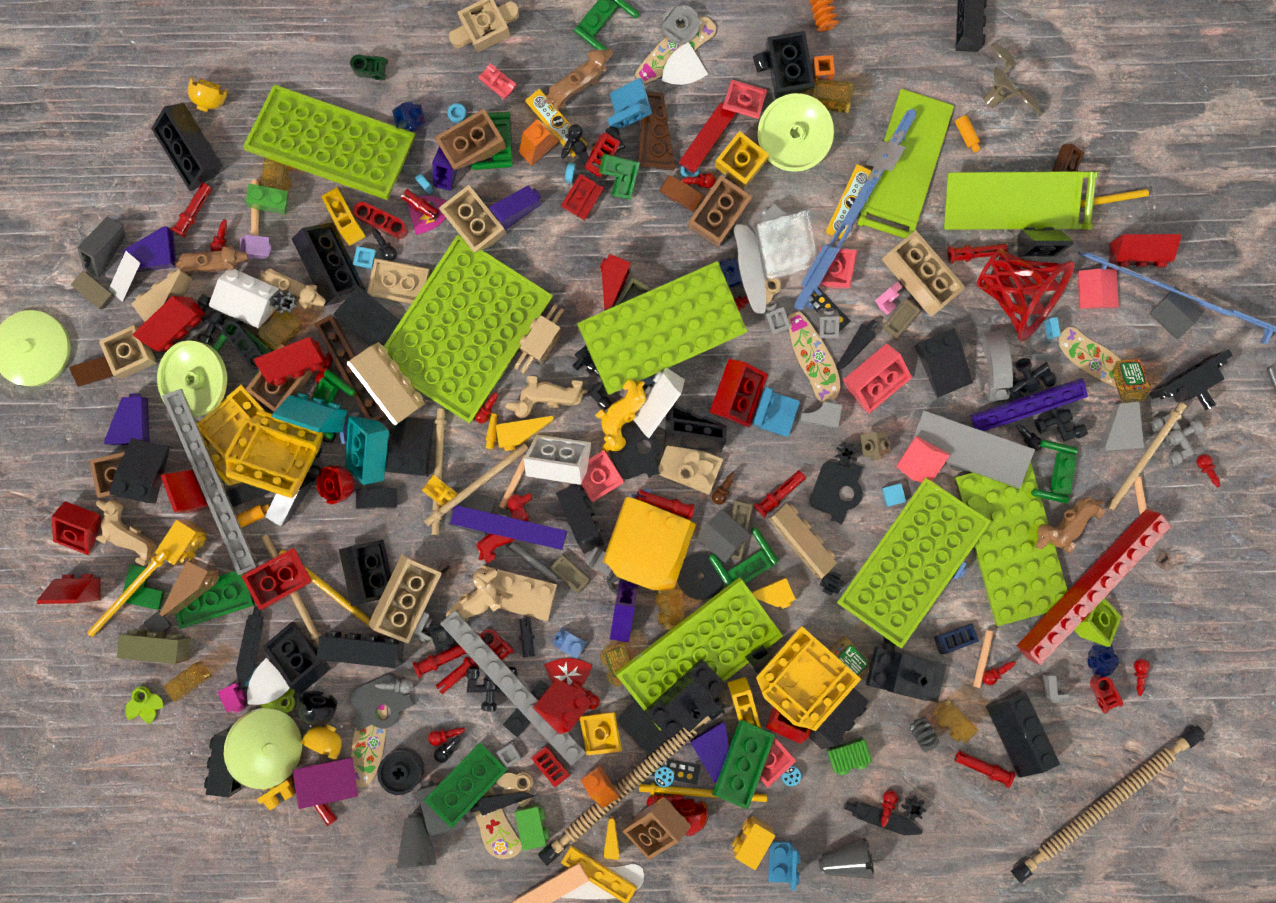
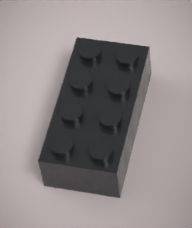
(360, 650)

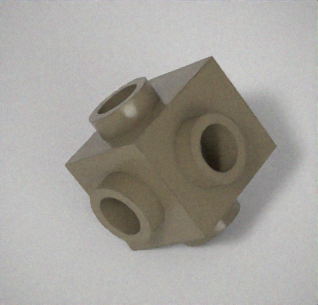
(875, 445)

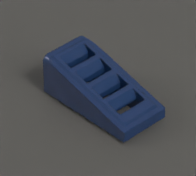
(944, 641)

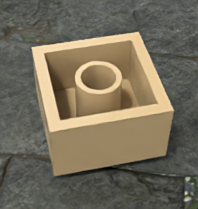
(126, 353)

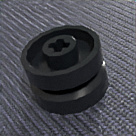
(394, 781)

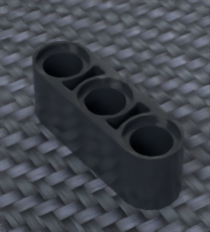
(235, 340)

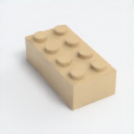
(404, 598)

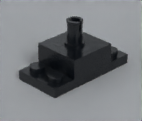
(1195, 381)
(906, 675)
(687, 700)

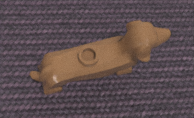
(579, 79)
(210, 261)
(1070, 526)

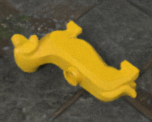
(620, 413)

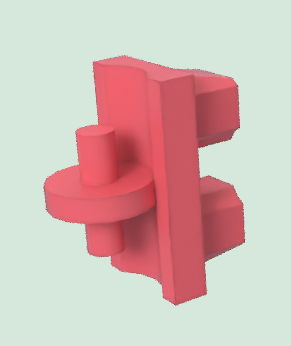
(497, 81)

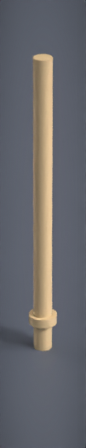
(1175, 415)
(438, 459)
(436, 515)
(295, 596)

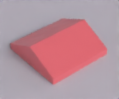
(744, 99)
(841, 270)
(1098, 289)
(922, 460)
(601, 476)
(776, 764)

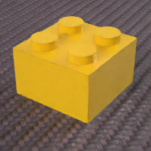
(741, 160)
(182, 542)
(752, 842)

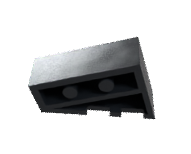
(693, 432)
(580, 517)
(839, 721)

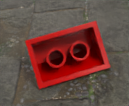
(1144, 250)
(170, 323)
(291, 361)
(738, 392)

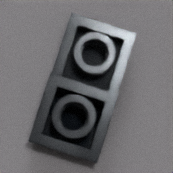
(376, 498)

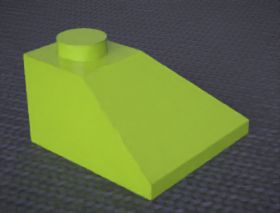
(1100, 624)

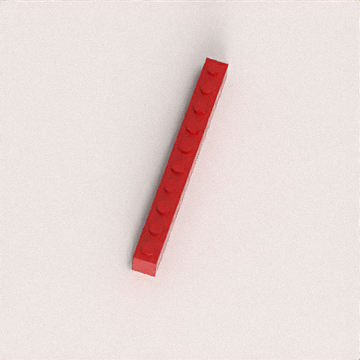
(1093, 586)

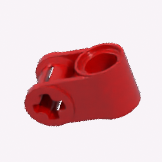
(498, 643)
(1107, 696)

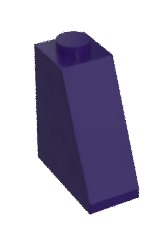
(443, 172)
(515, 206)
(154, 250)
(129, 421)
(624, 611)
(712, 748)

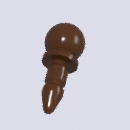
(720, 495)

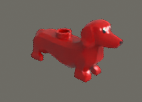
(491, 542)

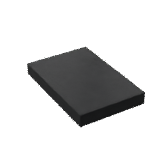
(367, 317)

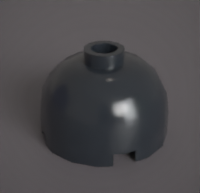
(315, 708)

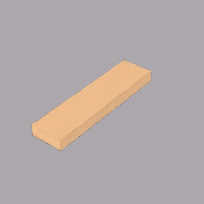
(556, 886)

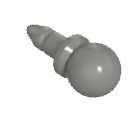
(404, 685)

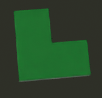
(624, 171)
(144, 595)

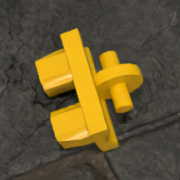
(438, 491)
(270, 799)

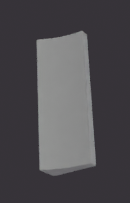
(976, 449)

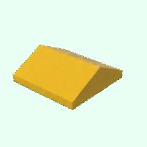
(600, 733)

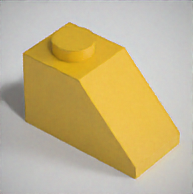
(776, 593)

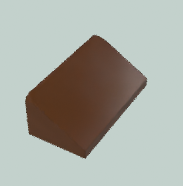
(1068, 158)
(91, 371)

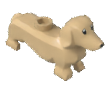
(305, 293)
(546, 393)
(123, 535)
(482, 598)

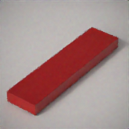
(706, 138)

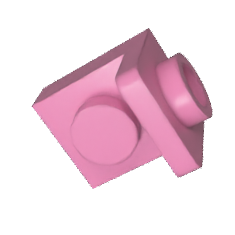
(885, 301)

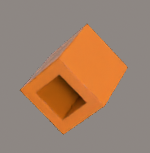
(823, 67)

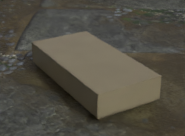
(92, 290)
(901, 319)
(570, 573)

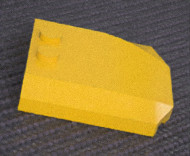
(223, 423)
(272, 454)
(648, 545)
(805, 680)

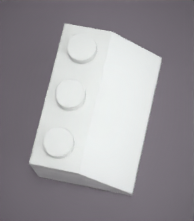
(244, 297)
(659, 400)
(557, 459)

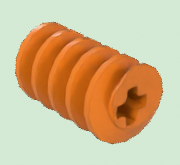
(823, 15)

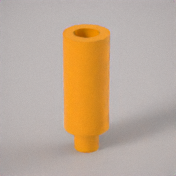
(968, 133)
(252, 515)

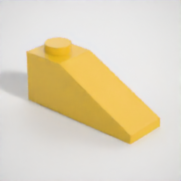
(343, 216)
(518, 432)
(743, 701)

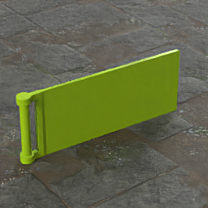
(902, 191)
(1018, 200)

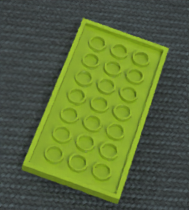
(329, 142)
(662, 327)
(913, 562)
(1015, 573)
(717, 632)

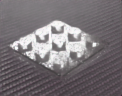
(785, 244)

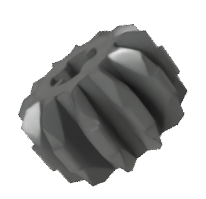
(924, 734)

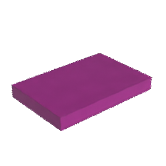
(325, 782)

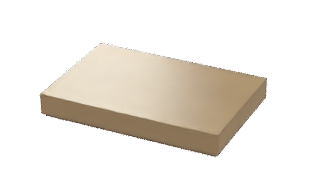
(396, 280)
(675, 456)

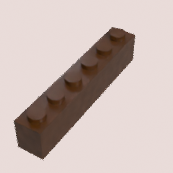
(342, 353)

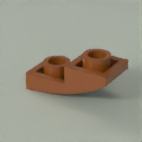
(681, 192)

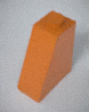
(536, 142)
(599, 786)

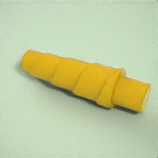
(491, 432)

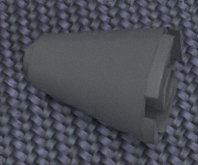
(415, 844)
(849, 861)

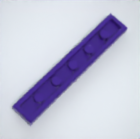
(1029, 405)
(508, 527)

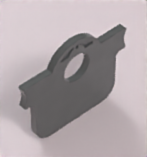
(368, 698)

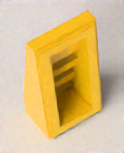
(611, 848)

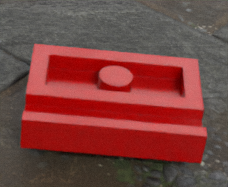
(582, 197)

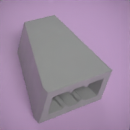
(1123, 428)

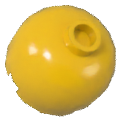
(206, 94)
(323, 740)

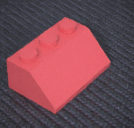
(878, 378)

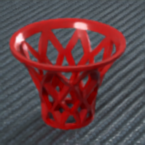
(1000, 292)

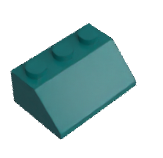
(311, 413)
(366, 449)

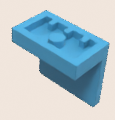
(629, 104)
(775, 412)
(783, 863)

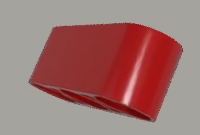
(372, 216)

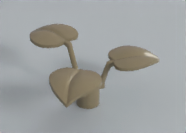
(1001, 81)

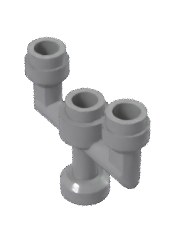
(1178, 436)

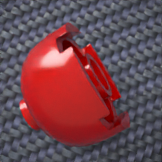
(335, 484)
(694, 813)

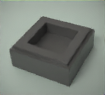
(157, 623)

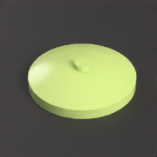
(796, 132)
(33, 348)
(197, 371)
(262, 748)

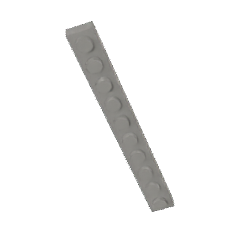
(210, 481)
(509, 684)

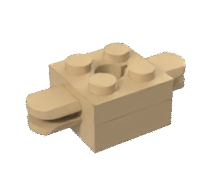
(483, 24)
(540, 339)

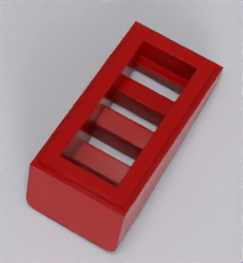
(608, 139)
(546, 749)

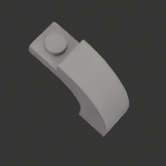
(999, 363)

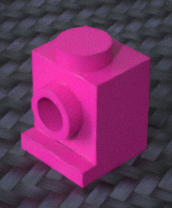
(233, 698)

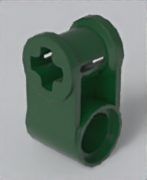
(373, 66)

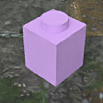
(255, 246)

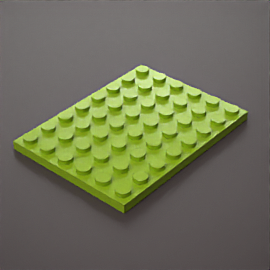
(465, 328)

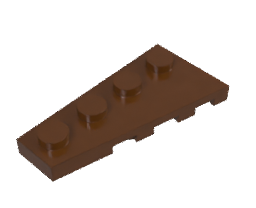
(655, 141)

